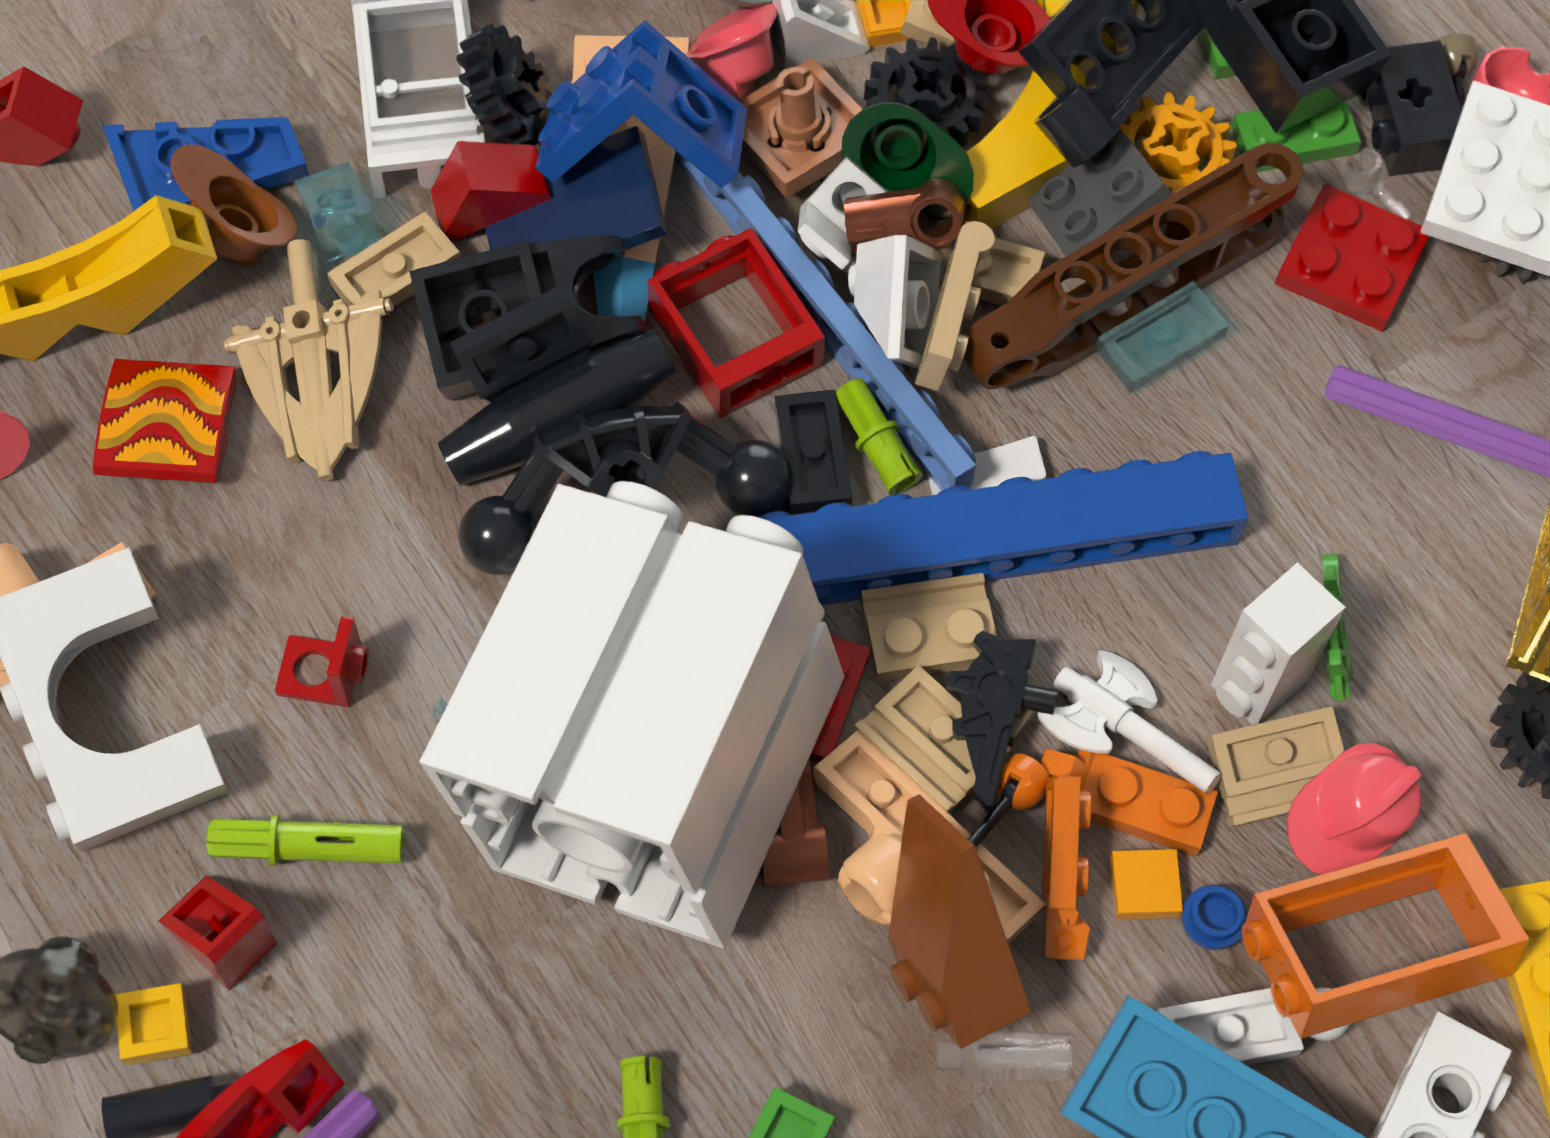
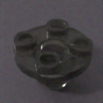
(55, 1001)

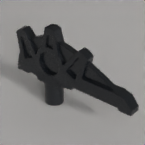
(991, 700)

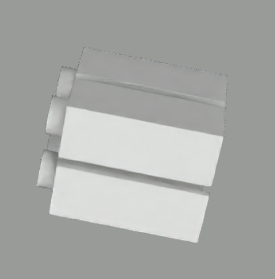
(640, 708)

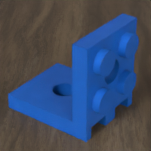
(662, 89)

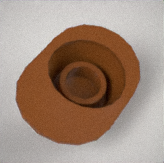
(237, 211)

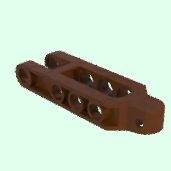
(1200, 245)

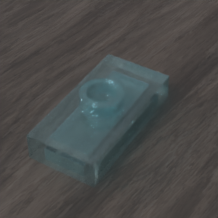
(1161, 336)

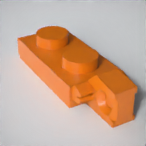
(1138, 799)
(1063, 870)

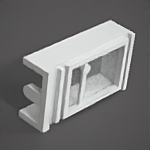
(412, 85)

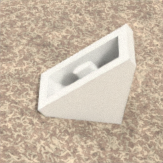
(818, 30)

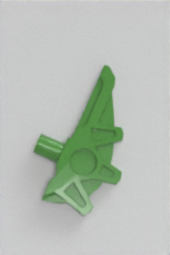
(1337, 649)

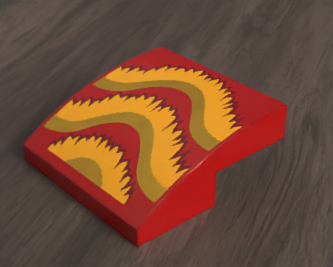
(164, 420)

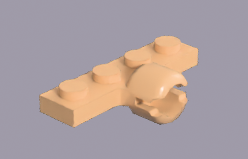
(876, 797)

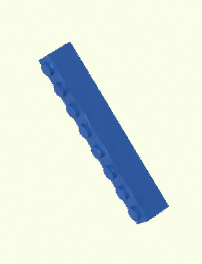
(1022, 525)

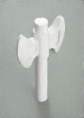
(1109, 706)

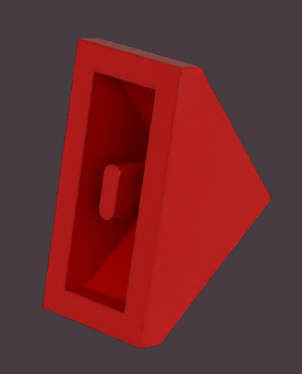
(486, 186)
(220, 930)

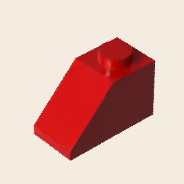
(36, 119)

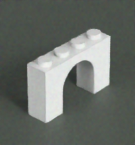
(94, 791)

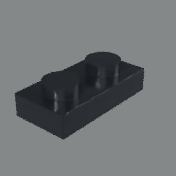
(815, 447)

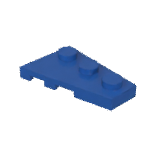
(257, 146)

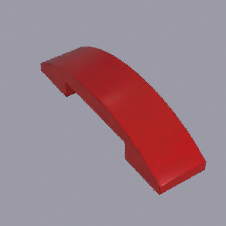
(277, 1092)

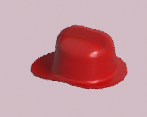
(989, 30)

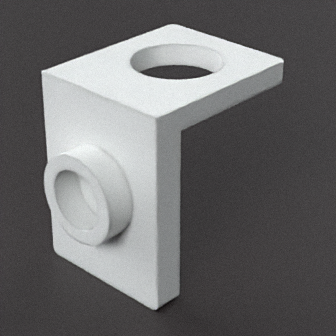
(822, 223)

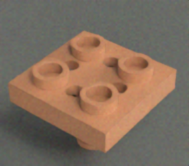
(792, 114)

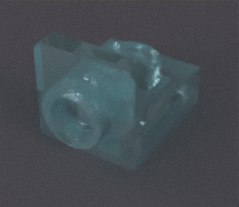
(338, 211)

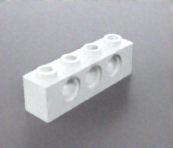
(1450, 1058)

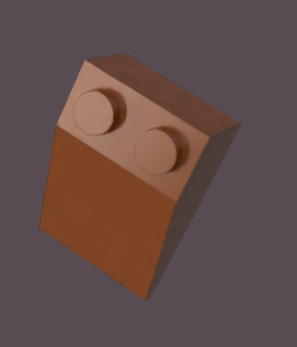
(950, 933)

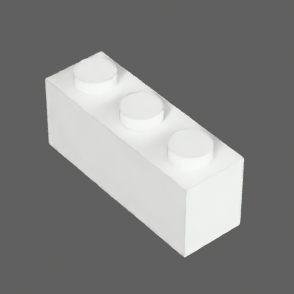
(1276, 645)

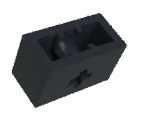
(1413, 109)

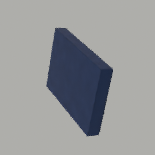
(600, 195)

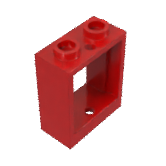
(761, 368)

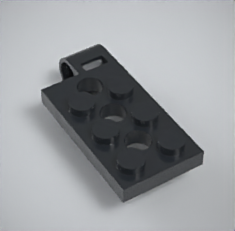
(1087, 118)

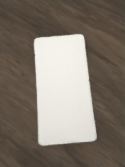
(1005, 462)

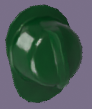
(905, 150)

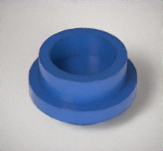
(1214, 917)

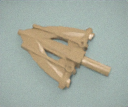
(324, 419)

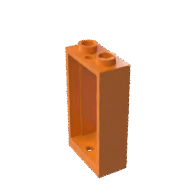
(1444, 865)

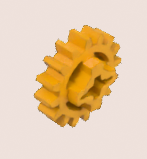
(1179, 139)

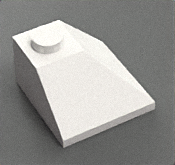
(896, 293)

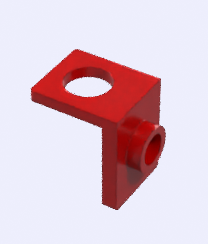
(346, 666)

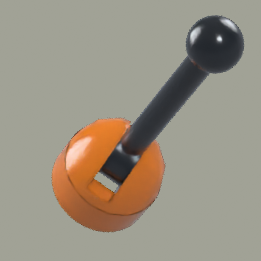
(1020, 787)

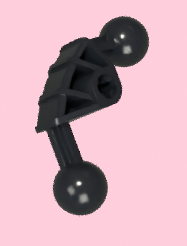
(748, 475)

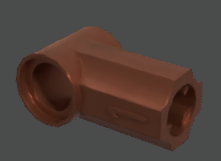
(901, 213)
(800, 842)

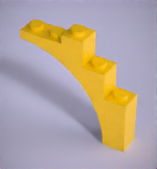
(1016, 154)
(104, 280)

